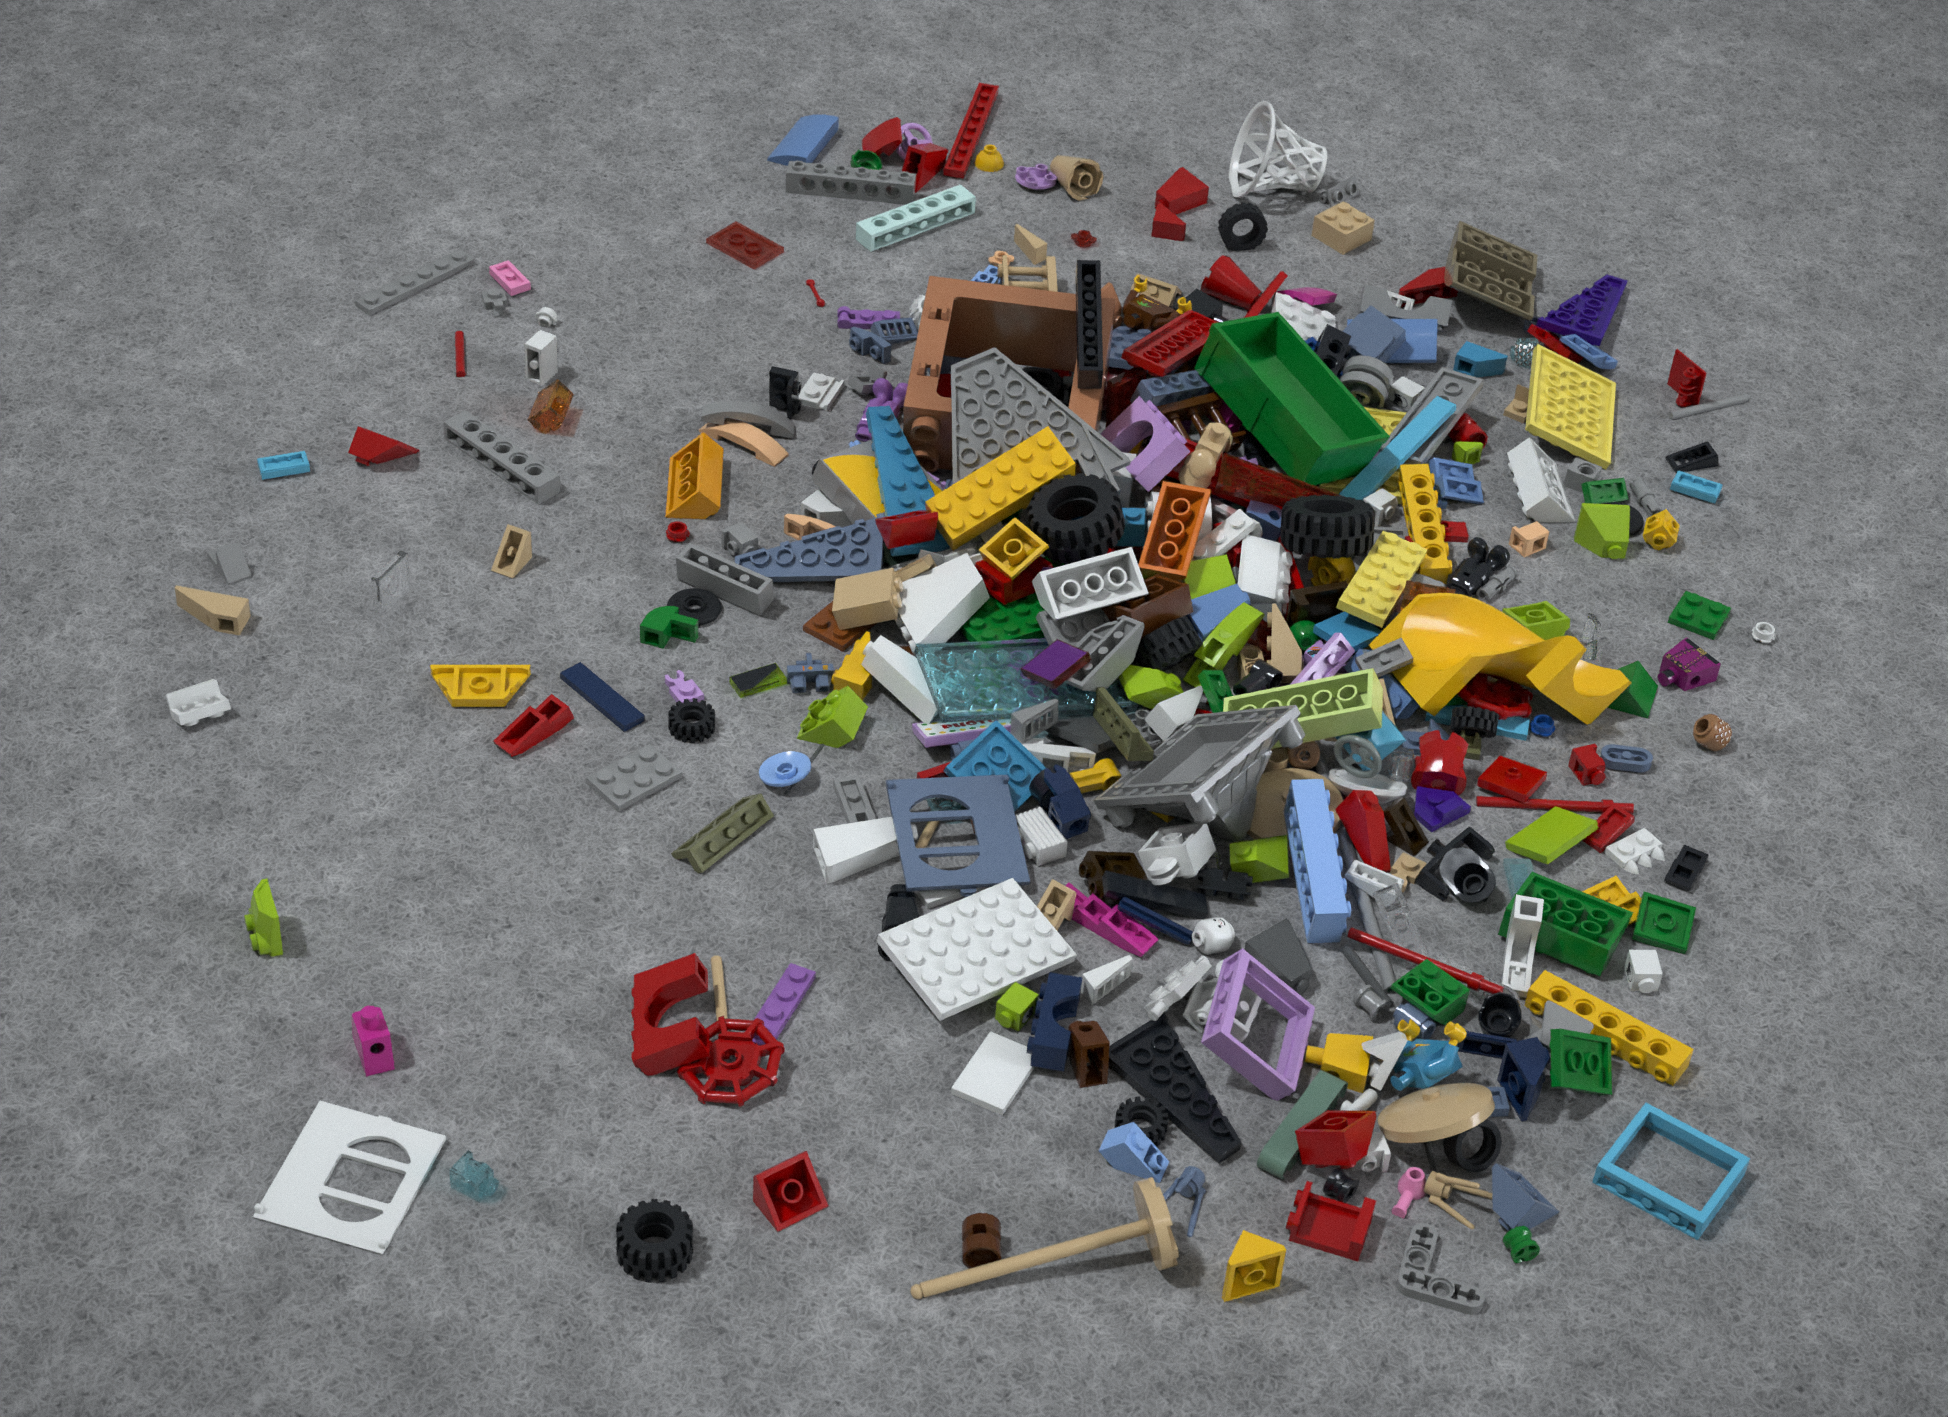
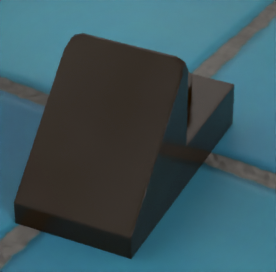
(1404, 827)

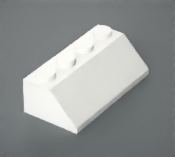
(1539, 484)
(1090, 584)

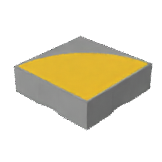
(852, 481)

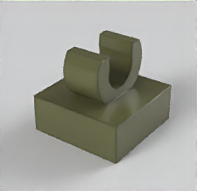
(1474, 746)

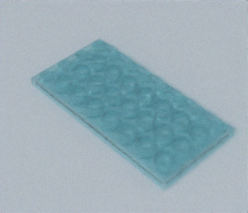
(987, 684)

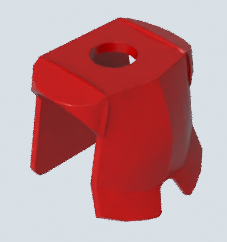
(1440, 763)

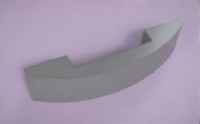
(749, 412)

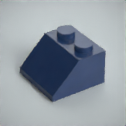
(1523, 1074)

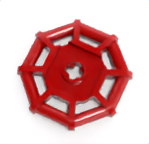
(1497, 695)
(739, 1072)

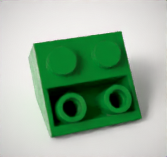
(1433, 992)

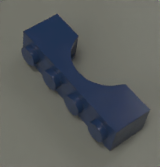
(1051, 1040)

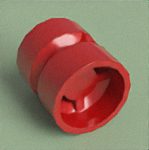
(1467, 431)

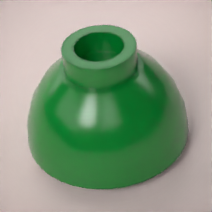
(1304, 634)

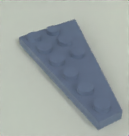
(821, 555)

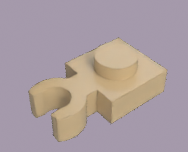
(1407, 868)

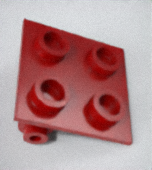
(1686, 380)

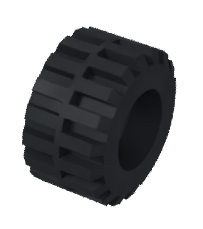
(1168, 645)
(654, 1259)

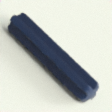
(1155, 920)

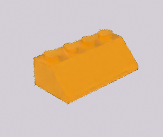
(695, 480)

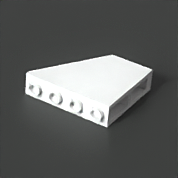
(940, 601)

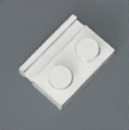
(820, 391)

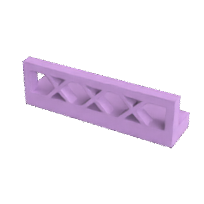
(1327, 660)

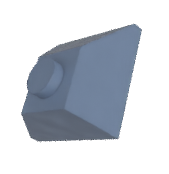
(1518, 1200)

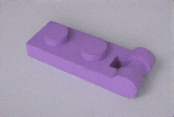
(863, 318)

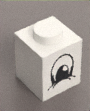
(1405, 393)
(1643, 970)

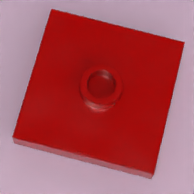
(1511, 779)

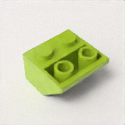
(833, 719)

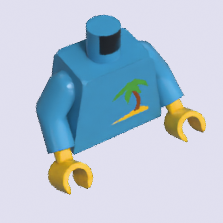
(1425, 1060)

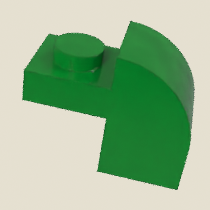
(665, 623)

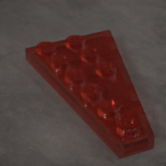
(1260, 484)

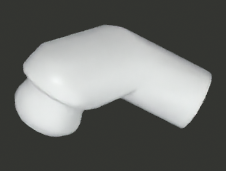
(1363, 1103)

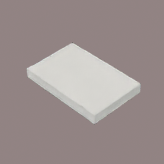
(994, 1074)

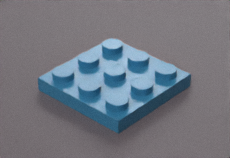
(998, 754)

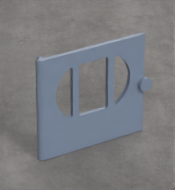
(994, 825)

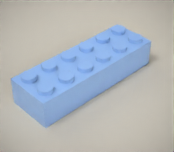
(1316, 861)

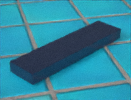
(602, 697)

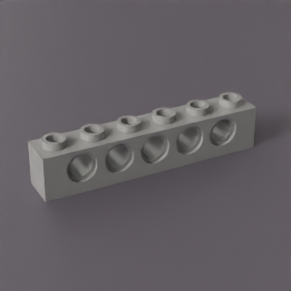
(860, 189)
(502, 457)

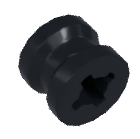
(1340, 1185)

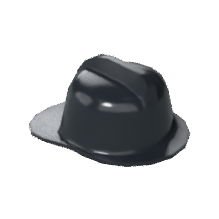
(1467, 875)

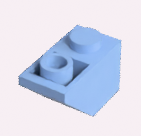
(1133, 1152)

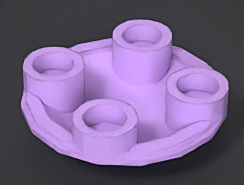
(1035, 177)

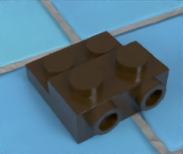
(1098, 862)

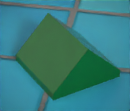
(1639, 695)

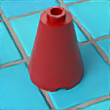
(1230, 284)

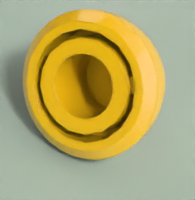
(989, 159)

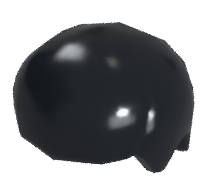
(1500, 1015)

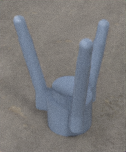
(1189, 1185)

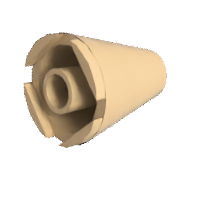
(1078, 174)

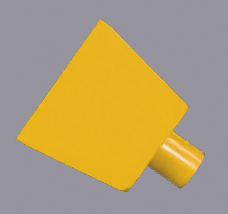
(1343, 1058)

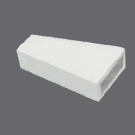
(901, 676)
(855, 846)

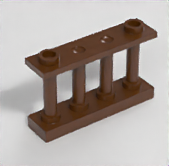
(1195, 407)

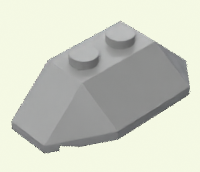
(1111, 651)

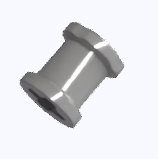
(1371, 1002)

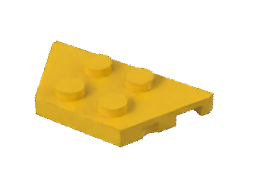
(479, 683)

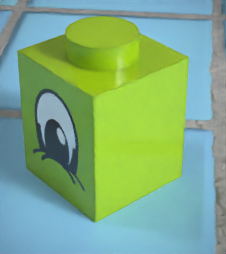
(1016, 1007)

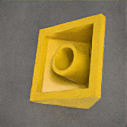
(1253, 1266)

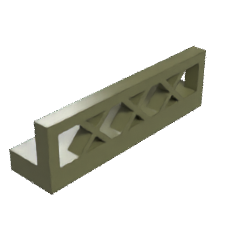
(1120, 728)
(724, 832)

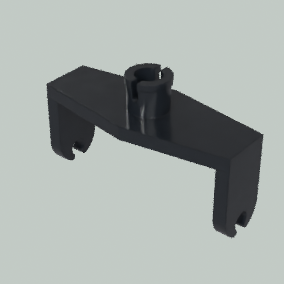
(1438, 850)

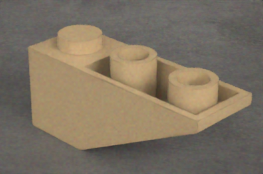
(216, 610)
(1284, 649)

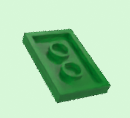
(1580, 1062)

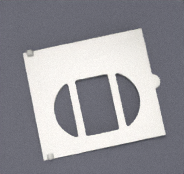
(323, 1141)

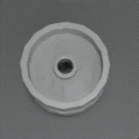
(1367, 380)

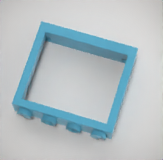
(1657, 1201)

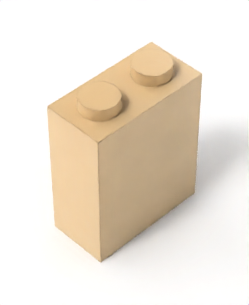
(867, 598)

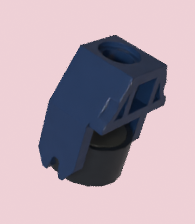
(1061, 800)

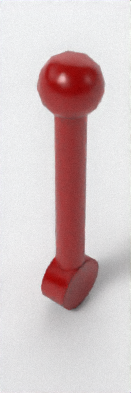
(820, 302)

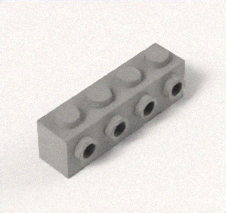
(725, 579)

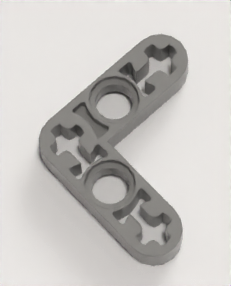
(1420, 1275)

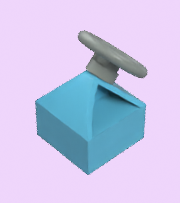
(1368, 748)

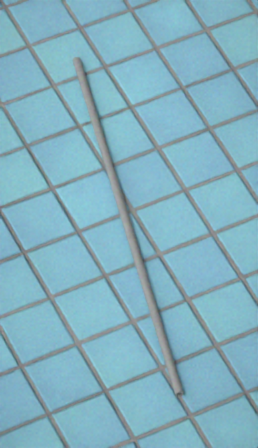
(1362, 898)

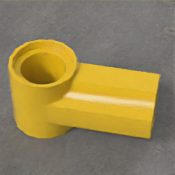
(1099, 777)

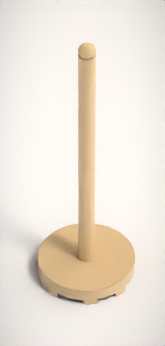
(1153, 1224)

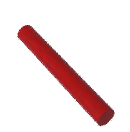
(459, 354)

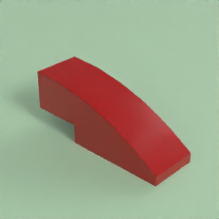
(534, 726)

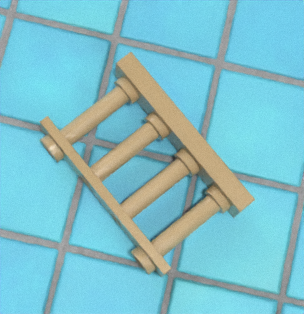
(1047, 272)

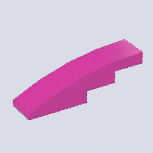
(1111, 924)

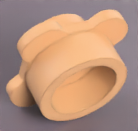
(997, 258)

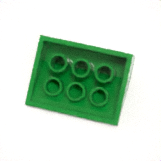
(1573, 924)

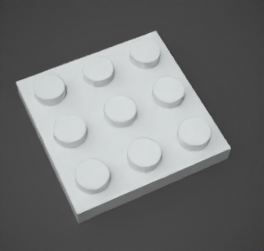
(1302, 316)

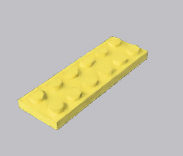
(1381, 578)

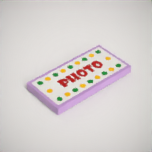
(952, 732)

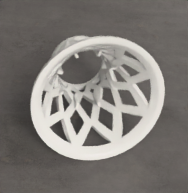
(1275, 176)

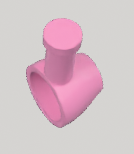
(1411, 1187)

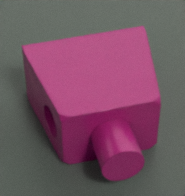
(367, 1029)

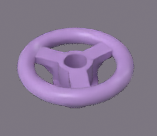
(902, 148)

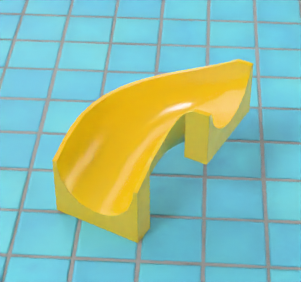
(1463, 637)

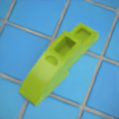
(1224, 641)

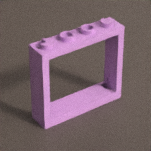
(1245, 969)

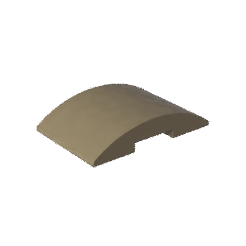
(1491, 270)

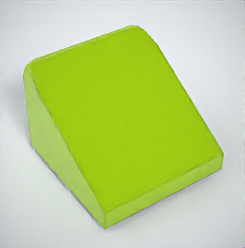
(1467, 452)

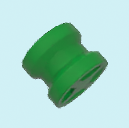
(1521, 1244)

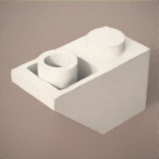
(822, 508)

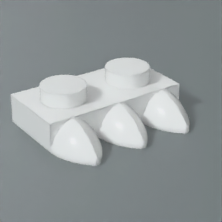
(1636, 849)

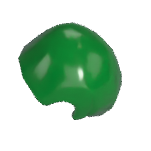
(866, 159)

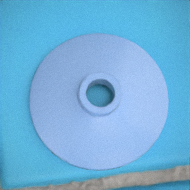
(785, 769)

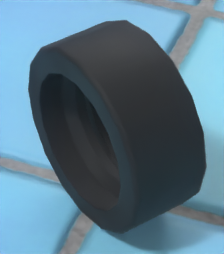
(1486, 1154)

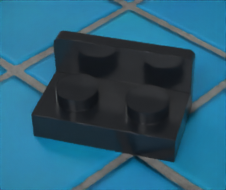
(785, 390)

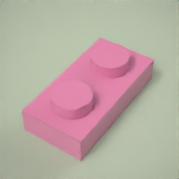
(510, 278)

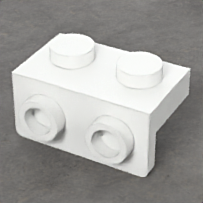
(197, 702)

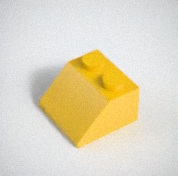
(1013, 549)

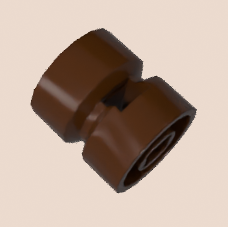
(981, 1240)

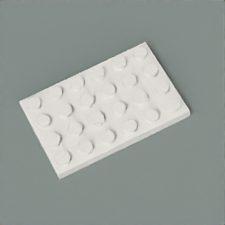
(976, 948)

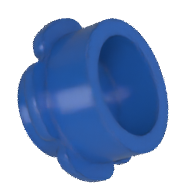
(1542, 725)

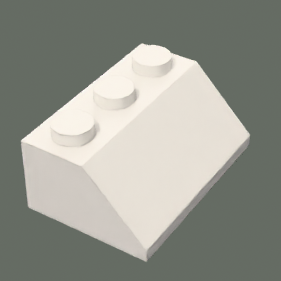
(1264, 571)

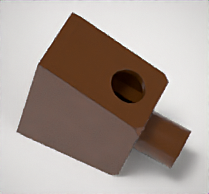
(1088, 1041)

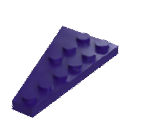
(1587, 313)

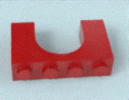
(653, 995)

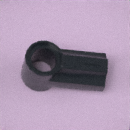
(1260, 677)

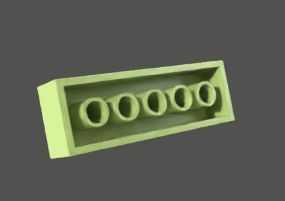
(1326, 705)

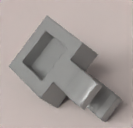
(495, 299)

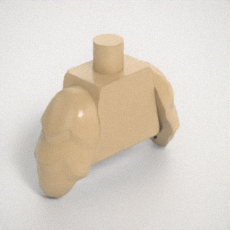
(1201, 464)

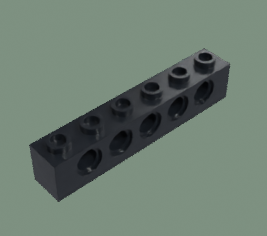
(1089, 324)
(1332, 348)

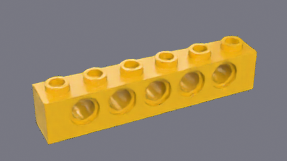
(1424, 519)
(1630, 1038)

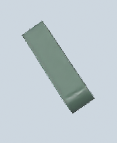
(1282, 1148)

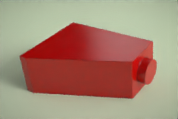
(925, 162)
(1182, 192)

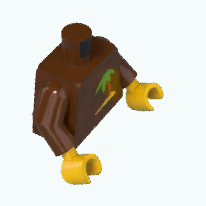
(1147, 313)

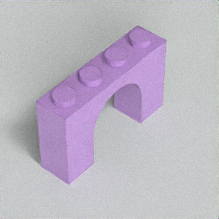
(1162, 452)

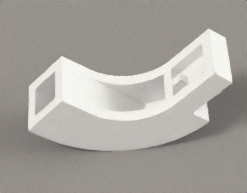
(1521, 943)

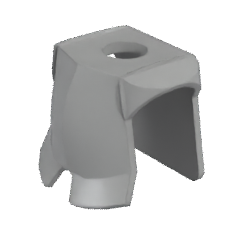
(1555, 1018)

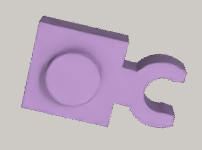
(683, 689)

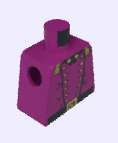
(1688, 666)

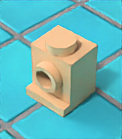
(1529, 538)

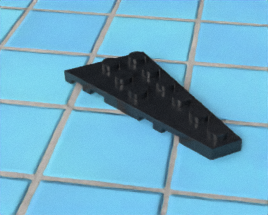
(1165, 1072)

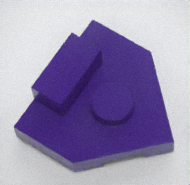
(1438, 807)

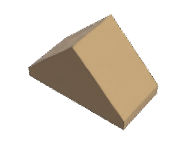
(513, 551)

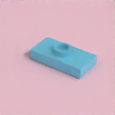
(283, 465)
(1696, 487)

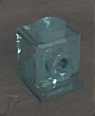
(473, 1178)

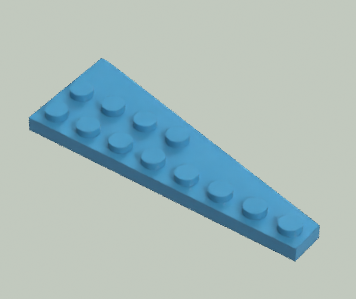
(900, 476)

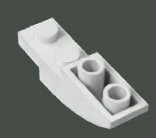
(1068, 757)

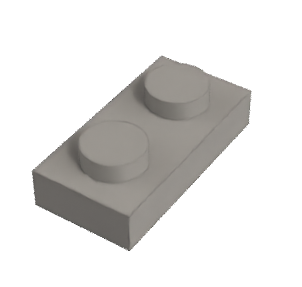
(1386, 658)

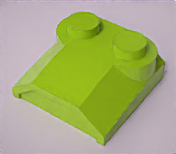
(1541, 619)
(264, 922)

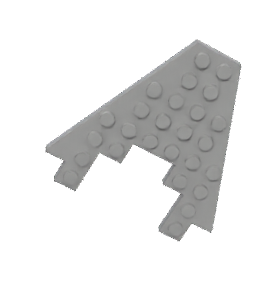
(1002, 406)

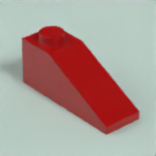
(1426, 285)
(1366, 827)

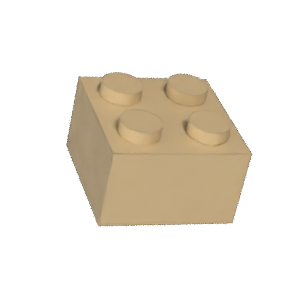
(1343, 227)

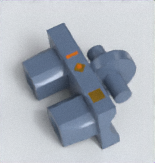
(809, 671)

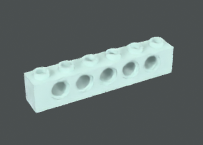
(915, 218)

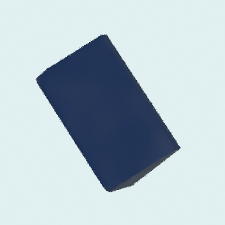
(1484, 1044)

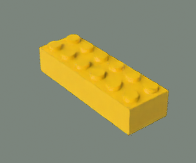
(999, 488)

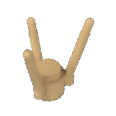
(1441, 1186)

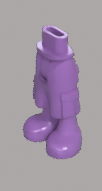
(884, 397)

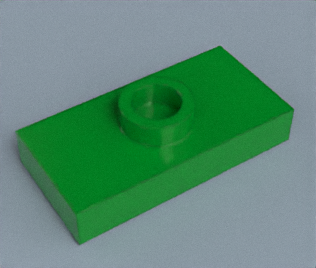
(1605, 491)

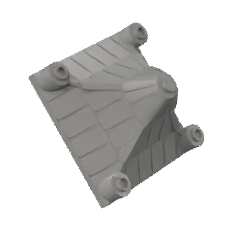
(1206, 770)

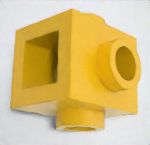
(1661, 530)

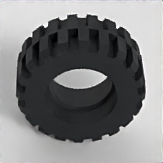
(1076, 498)
(1327, 526)

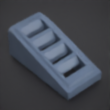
(878, 327)

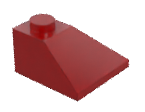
(377, 448)

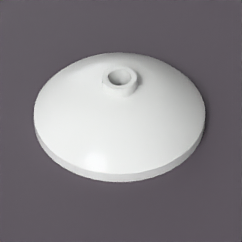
(1383, 787)

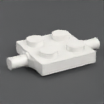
(1177, 986)

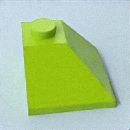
(1604, 529)
(1149, 685)
(1261, 858)

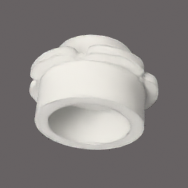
(546, 317)
(1763, 632)

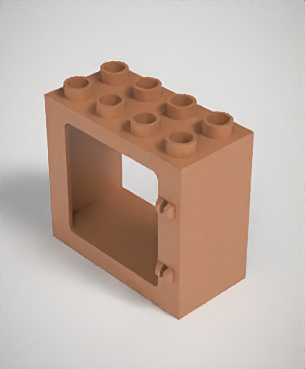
(975, 316)

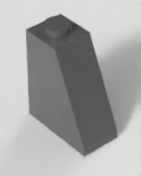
(1282, 954)

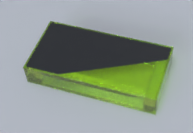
(757, 680)

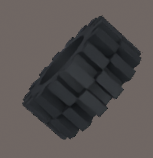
(691, 710)
(1474, 720)
(1147, 1111)

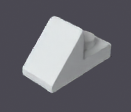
(1388, 1051)

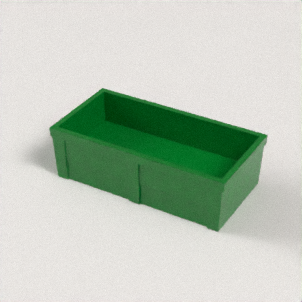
(1289, 399)

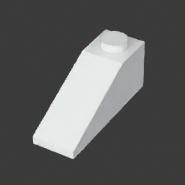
(1174, 712)

